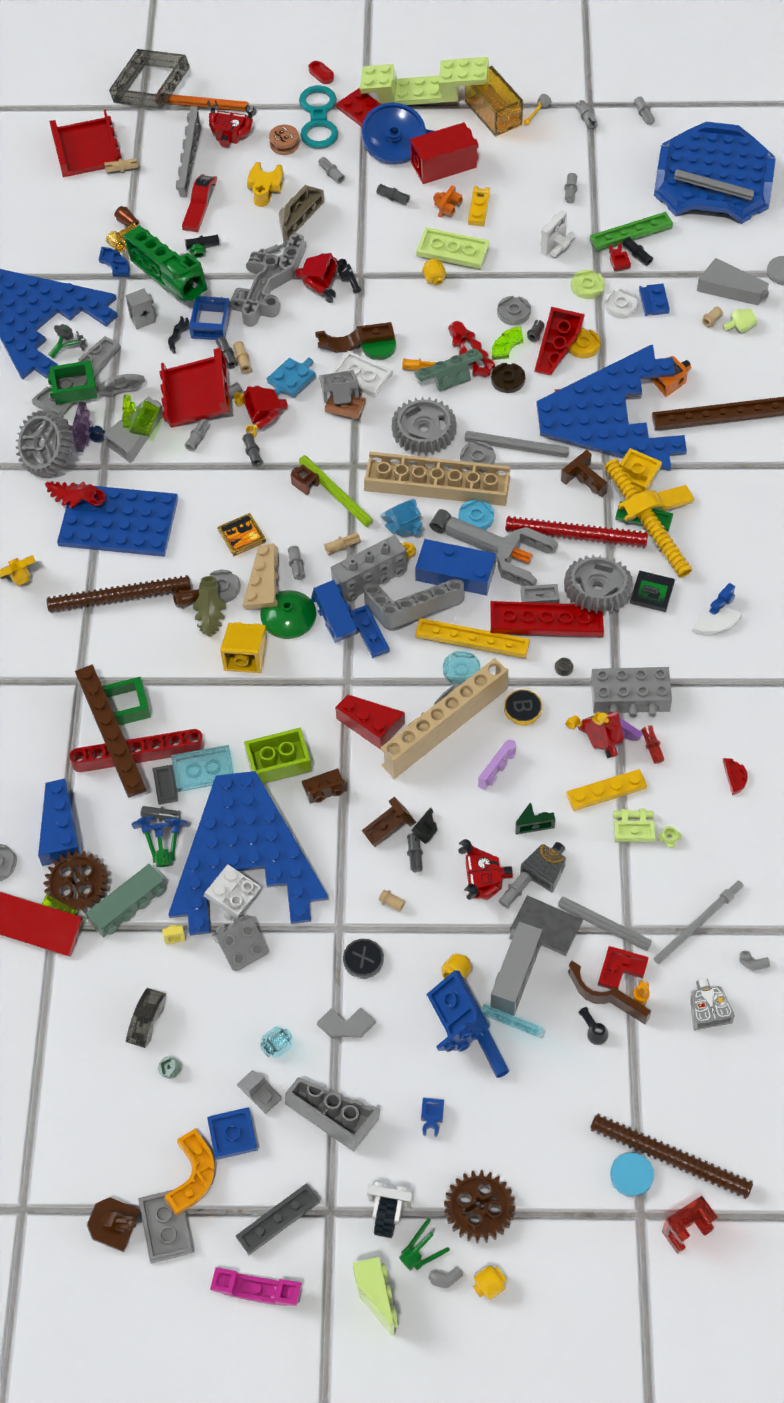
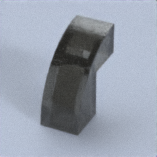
(145, 1014)

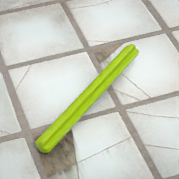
(337, 492)

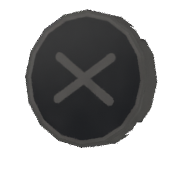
(363, 958)

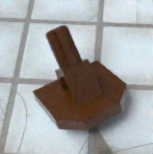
(112, 1223)

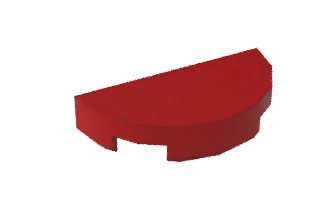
(736, 775)

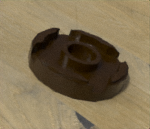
(508, 377)

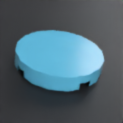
(477, 513)
(632, 1174)

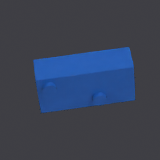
(444, 562)

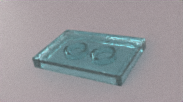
(200, 767)
(513, 1021)

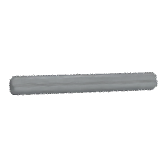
(714, 184)
(604, 923)

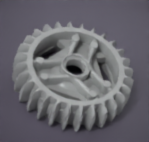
(423, 414)
(56, 443)
(598, 572)

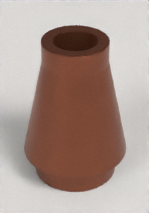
(125, 216)

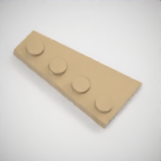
(262, 583)

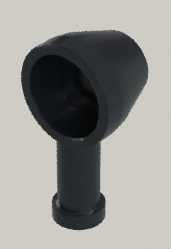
(347, 274)
(594, 1037)

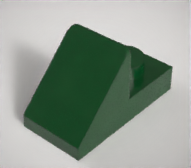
(530, 823)

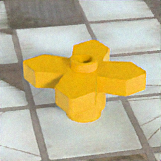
(18, 570)

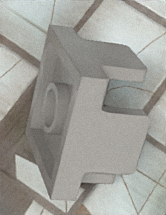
(339, 385)

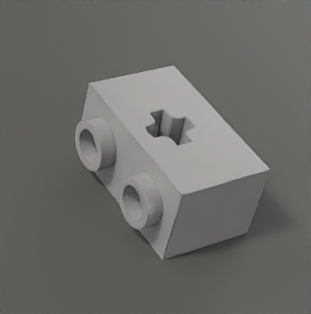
(140, 308)

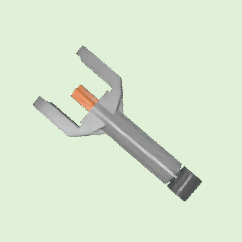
(504, 547)

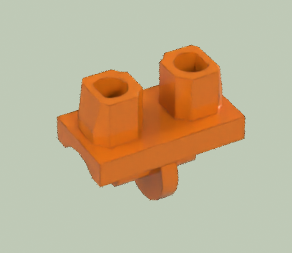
(445, 200)

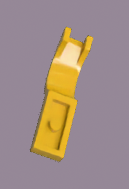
(648, 499)

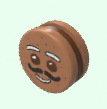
(284, 139)

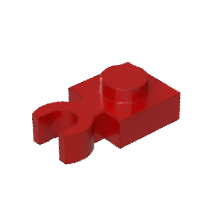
(618, 258)

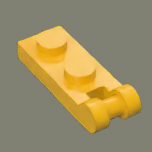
(478, 206)

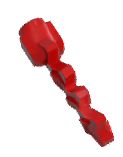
(460, 335)

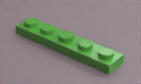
(633, 230)

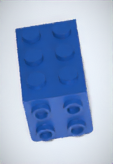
(457, 1013)

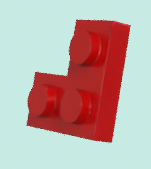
(619, 962)

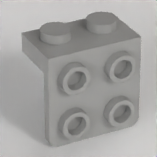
(240, 942)

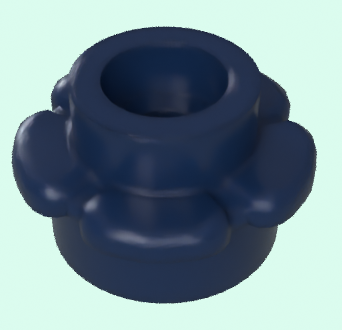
(95, 437)

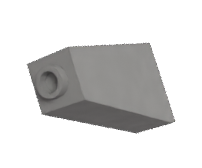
(732, 283)
(127, 443)

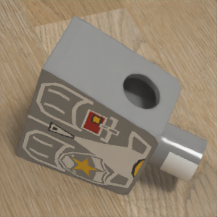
(709, 1006)

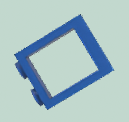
(209, 330)

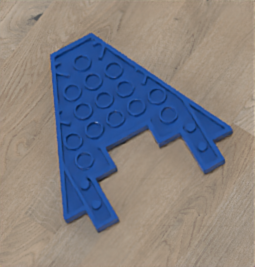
(30, 303)
(595, 410)
(247, 833)

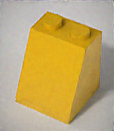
(243, 647)

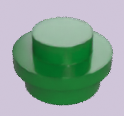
(197, 250)

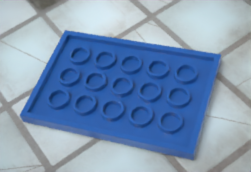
(124, 523)

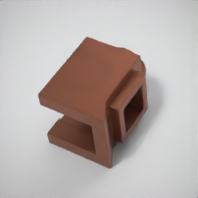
(302, 477)

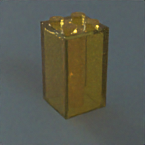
(495, 103)

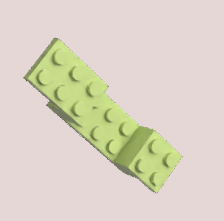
(427, 89)

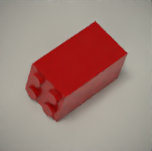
(443, 153)

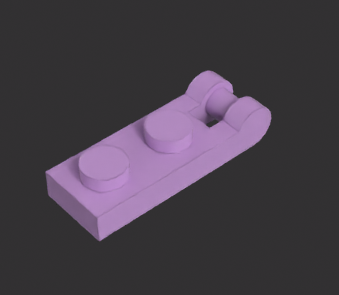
(497, 764)

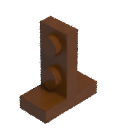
(580, 469)
(388, 822)

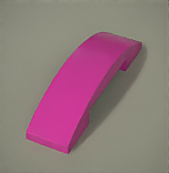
(255, 1288)

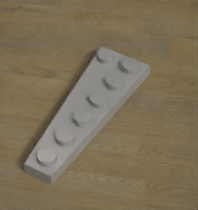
(192, 135)
(99, 356)

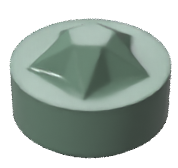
(169, 1067)

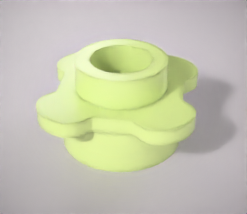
(669, 831)

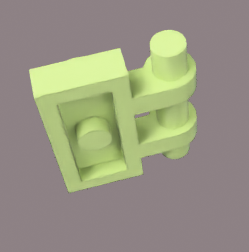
(634, 830)

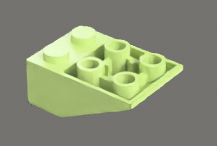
(371, 1287)

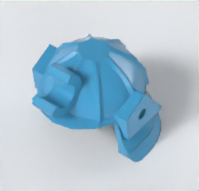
(403, 518)

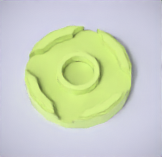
(587, 284)

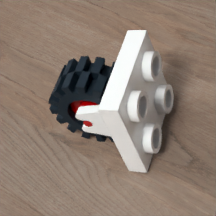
(388, 1207)

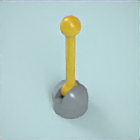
(543, 102)

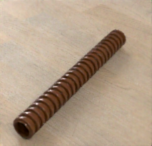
(117, 594)
(671, 1156)

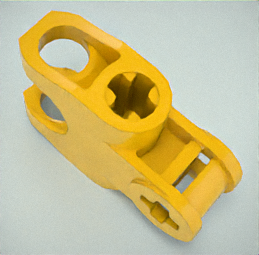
(264, 183)

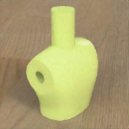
(742, 320)

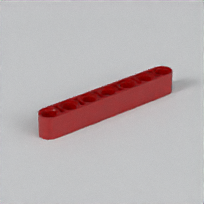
(145, 744)

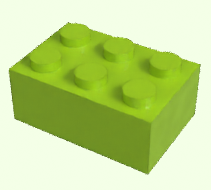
(278, 755)

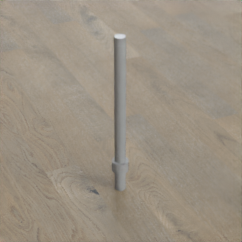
(725, 897)

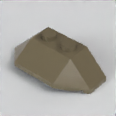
(299, 210)

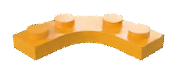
(201, 1177)

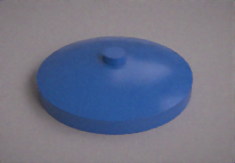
(389, 130)

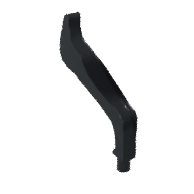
(178, 328)

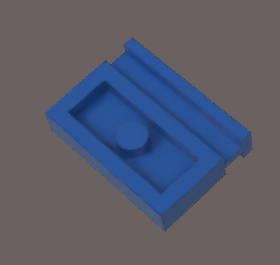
(654, 299)

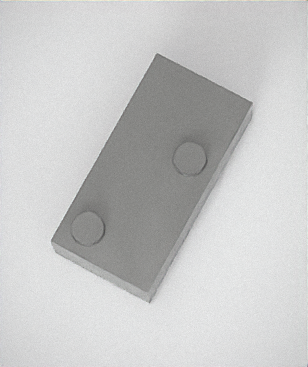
(516, 968)

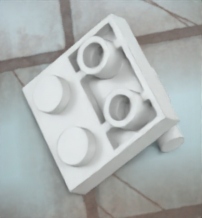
(554, 235)
(232, 892)

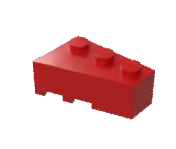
(369, 719)

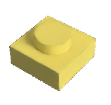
(173, 934)

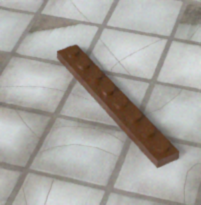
(718, 413)
(110, 731)

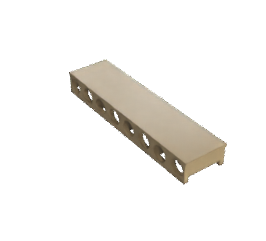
(437, 481)
(446, 718)

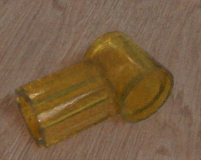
(116, 239)

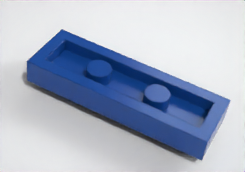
(370, 631)

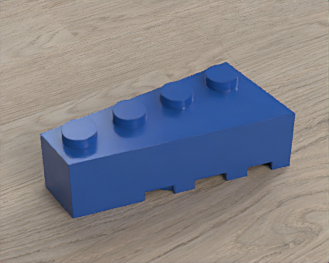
(58, 825)

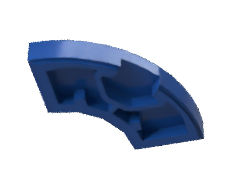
(115, 261)

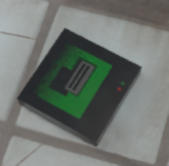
(652, 591)

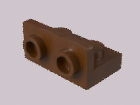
(324, 786)

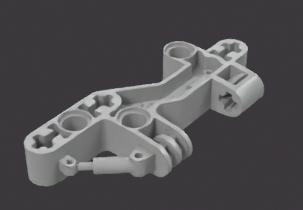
(270, 273)

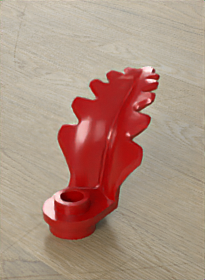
(75, 494)

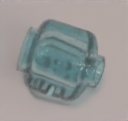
(276, 1042)

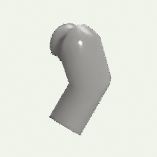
(751, 963)

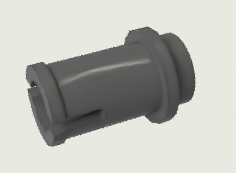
(534, 333)

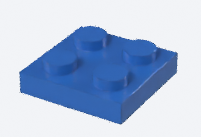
(232, 1133)

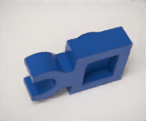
(725, 596)
(431, 1113)

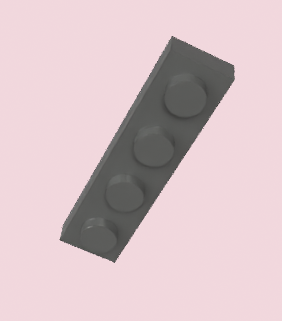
(277, 1219)

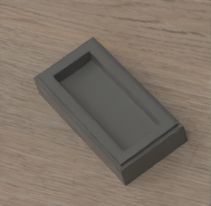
(165, 784)

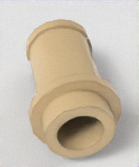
(710, 318)
(391, 900)

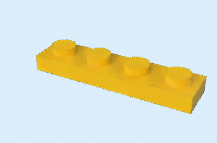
(606, 790)

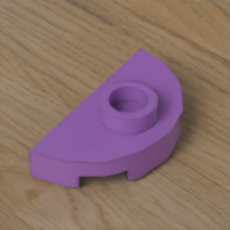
(629, 731)

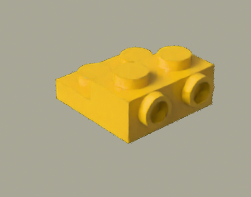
(640, 469)

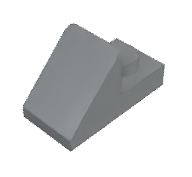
(259, 1091)

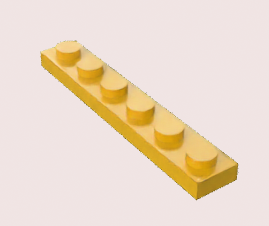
(472, 638)

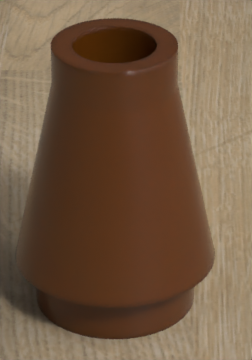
(185, 597)

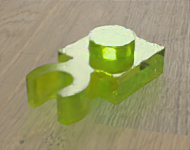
(128, 408)

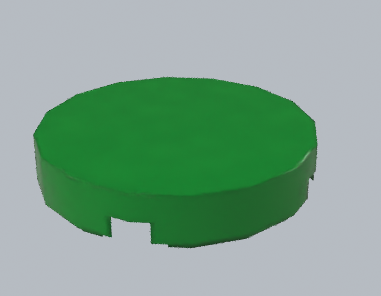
(379, 349)

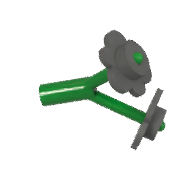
(65, 332)

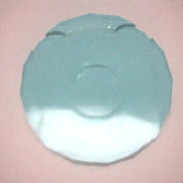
(460, 666)

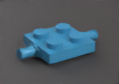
(291, 377)

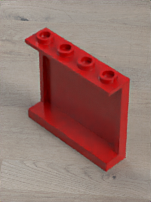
(85, 145)
(195, 390)

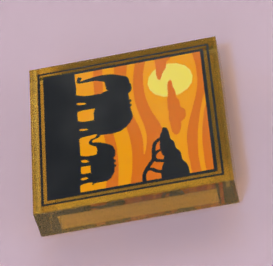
(241, 534)

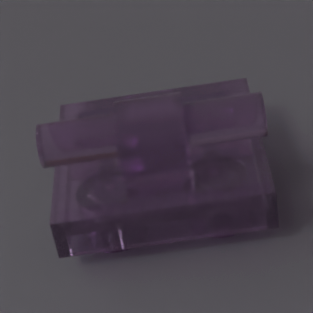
(80, 427)

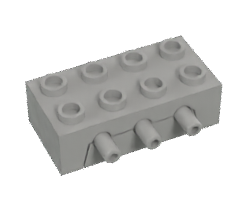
(369, 566)
(631, 690)

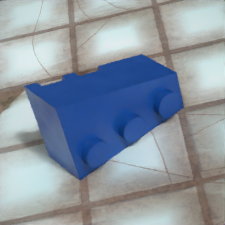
(334, 611)

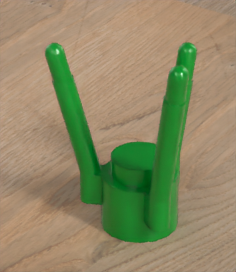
(410, 1255)

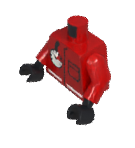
(230, 126)
(319, 272)
(483, 872)

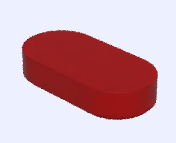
(321, 72)

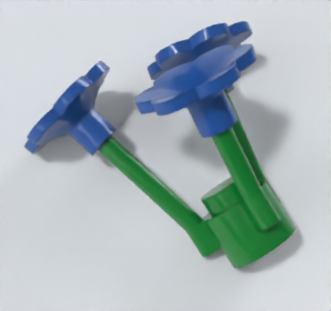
(163, 857)

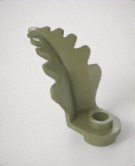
(209, 606)

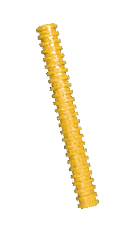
(649, 520)

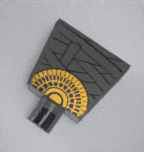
(545, 865)

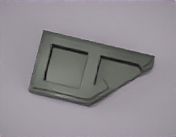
(425, 827)

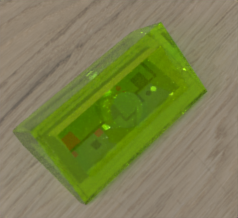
(144, 419)

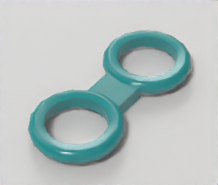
(318, 116)

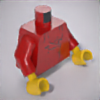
(261, 405)
(602, 729)

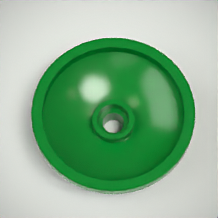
(292, 621)

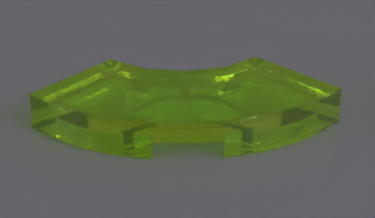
(504, 344)

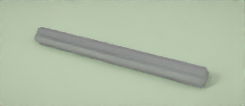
(519, 444)

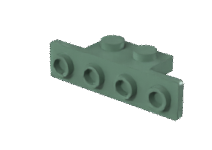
(451, 371)

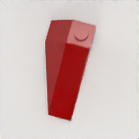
(559, 335)

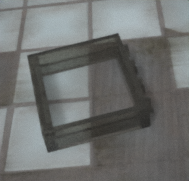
(119, 89)

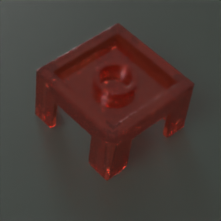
(695, 1212)

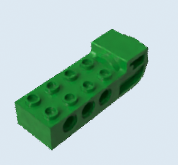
(165, 266)

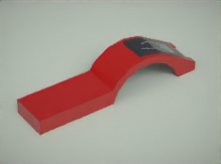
(198, 204)

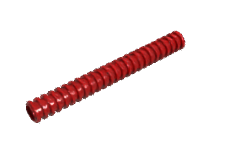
(581, 532)

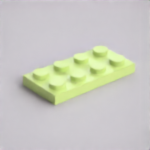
(453, 248)

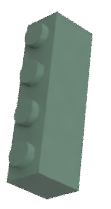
(126, 900)

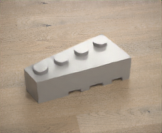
(336, 1115)

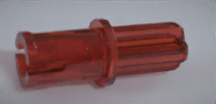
(653, 745)

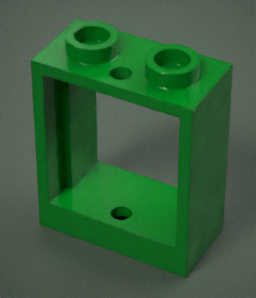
(76, 393)
(132, 714)

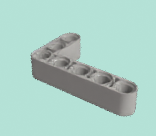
(412, 607)

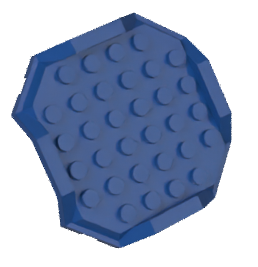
(718, 153)

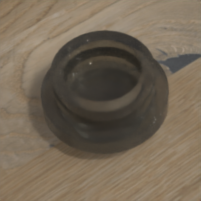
(564, 667)

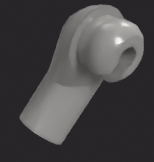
(444, 1280)

